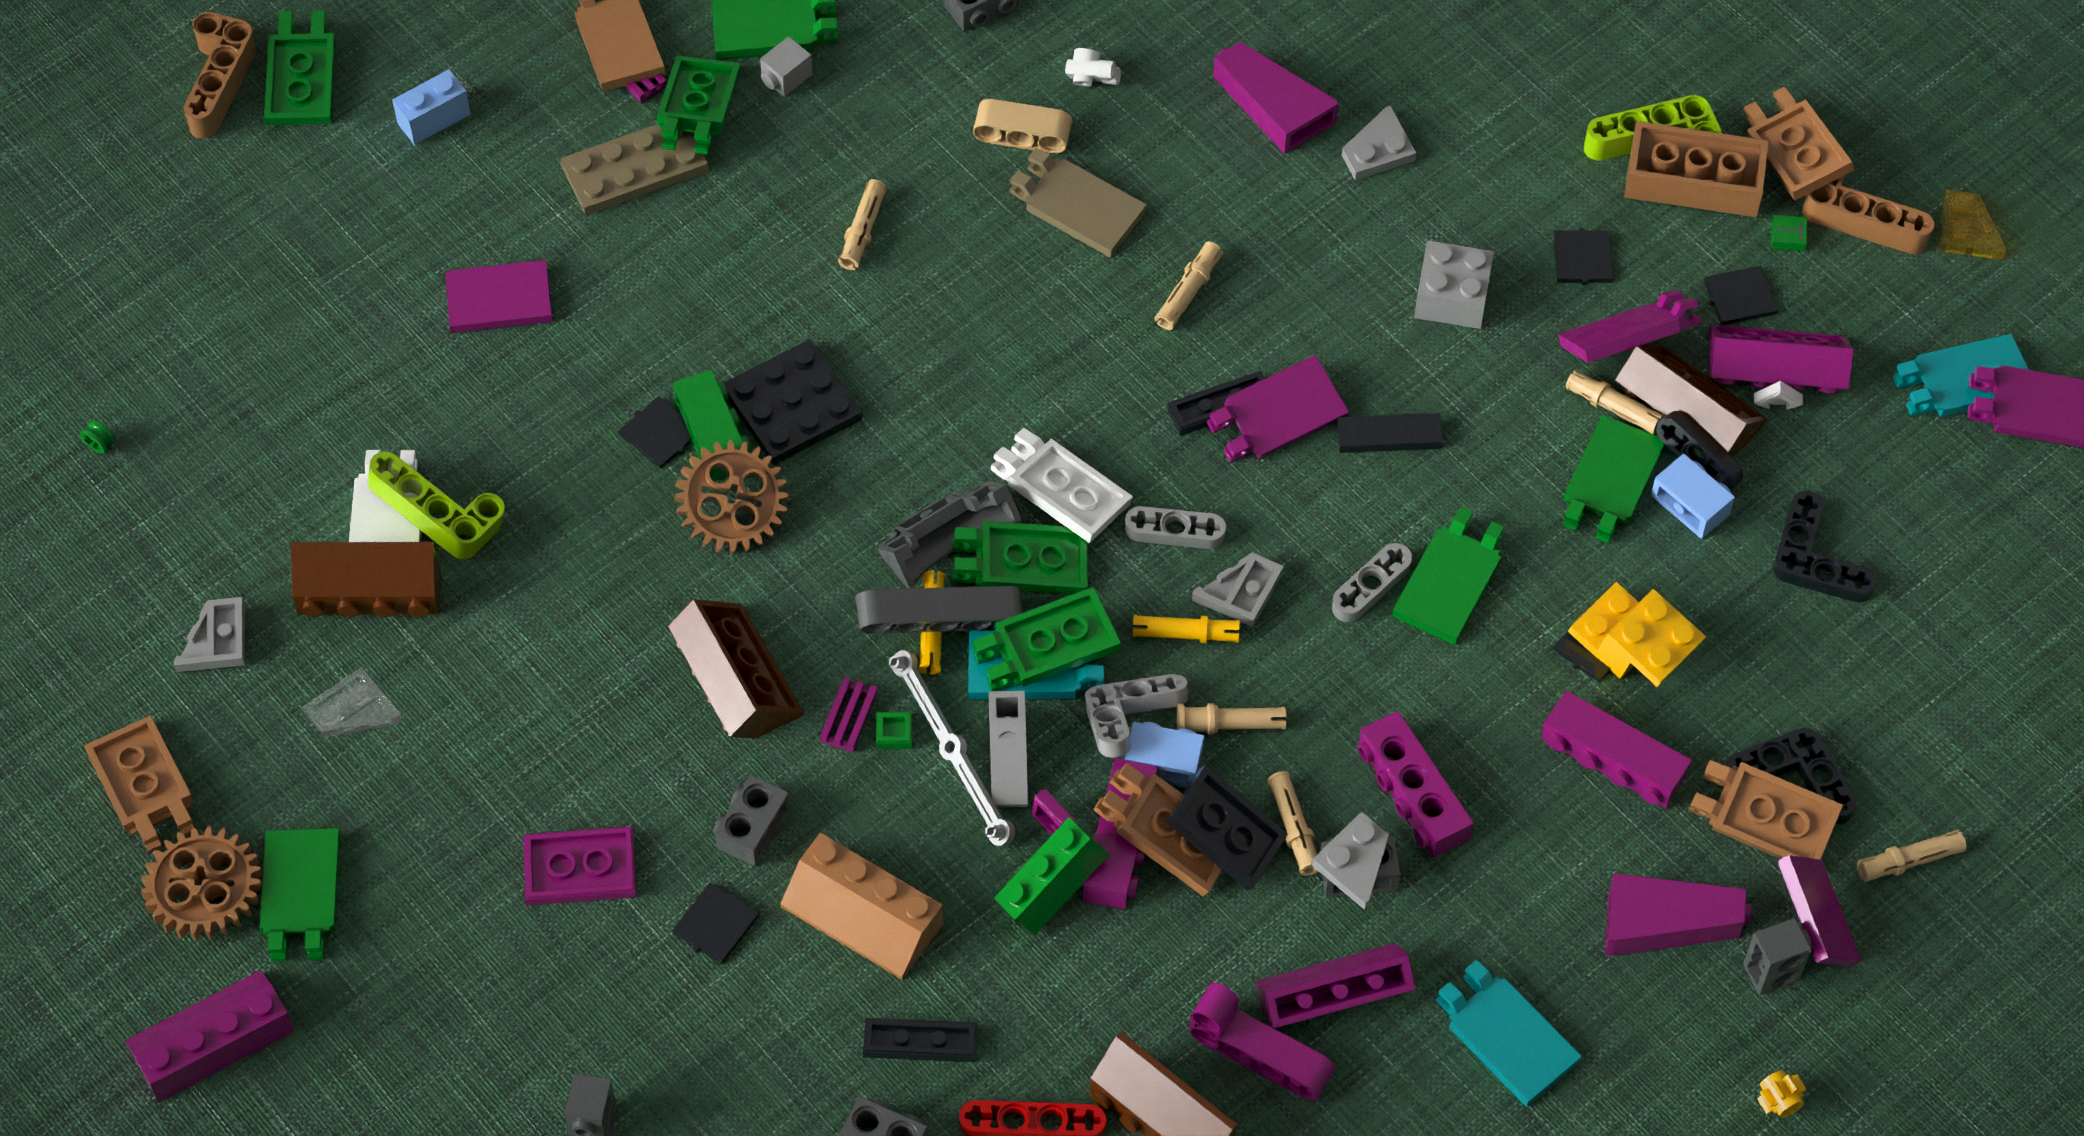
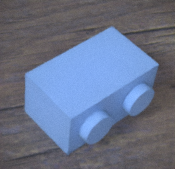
(431, 106)
(1693, 495)
(1172, 751)

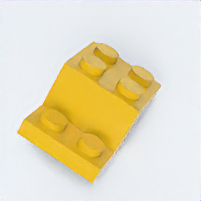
(1637, 634)

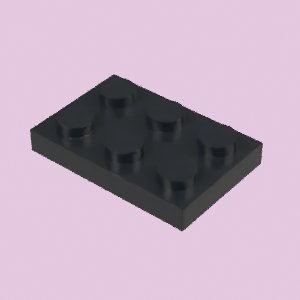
(1226, 827)

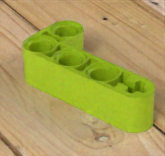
(1613, 134)
(392, 477)

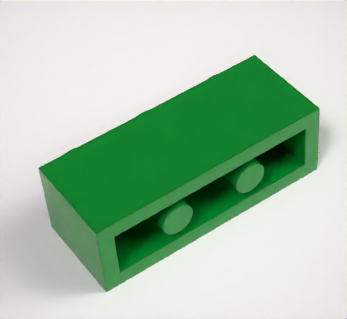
(707, 416)
(1051, 876)

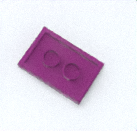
(498, 296)
(579, 865)
(1819, 910)

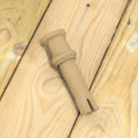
(1212, 719)

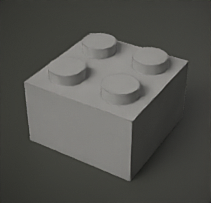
(1453, 284)

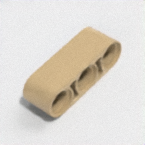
(1022, 126)

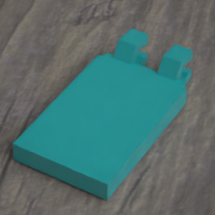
(1948, 373)
(1054, 687)
(1507, 1034)

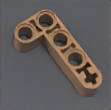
(230, 54)
(1869, 217)

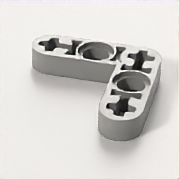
(1118, 698)

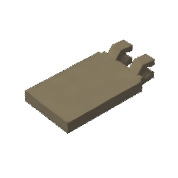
(1077, 202)

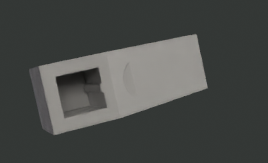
(1008, 748)

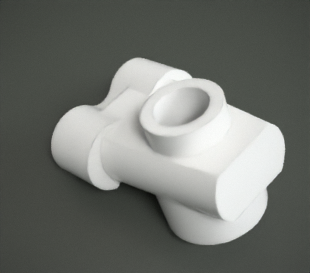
(1087, 67)

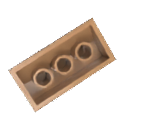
(1696, 169)
(862, 906)

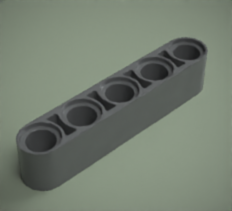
(936, 609)

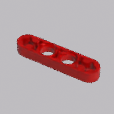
(1032, 1114)

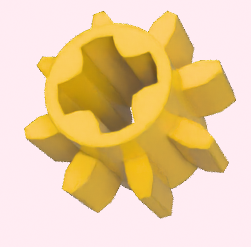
(1781, 1094)

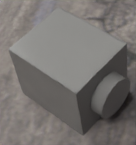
(786, 66)

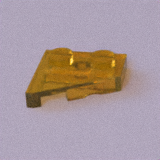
(1968, 227)

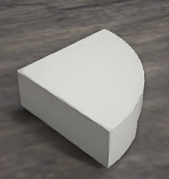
(1778, 394)

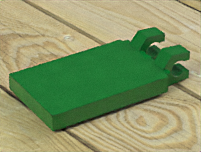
(758, 26)
(300, 73)
(697, 100)
(1612, 475)
(1021, 556)
(1450, 579)
(1047, 641)
(299, 888)

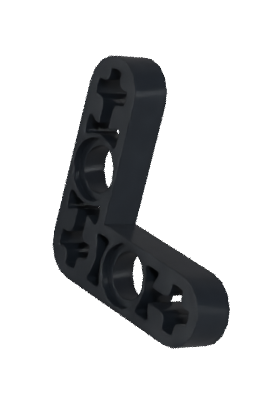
(1802, 556)
(1798, 759)

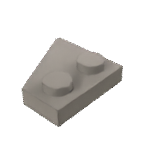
(1378, 146)
(1241, 590)
(216, 638)
(1354, 858)

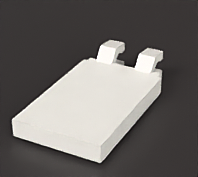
(1061, 484)
(373, 518)

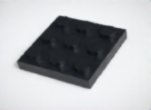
(792, 401)

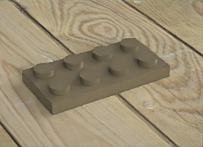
(630, 168)

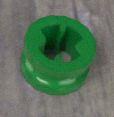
(97, 436)

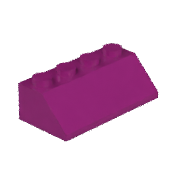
(1779, 355)
(210, 1035)

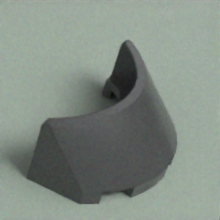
(929, 533)

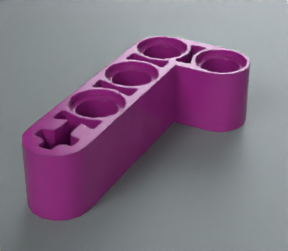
(1258, 1046)

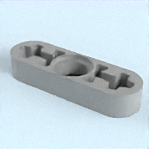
(1200, 519)
(1376, 568)

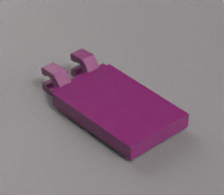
(1631, 328)
(2030, 404)
(1279, 410)

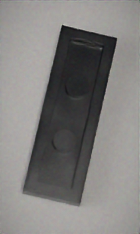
(1194, 410)
(1389, 432)
(920, 1040)

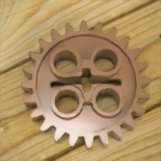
(724, 527)
(202, 883)

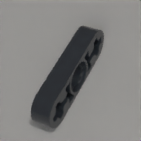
(1687, 429)

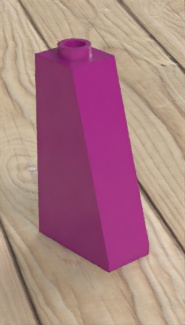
(1273, 97)
(1671, 914)

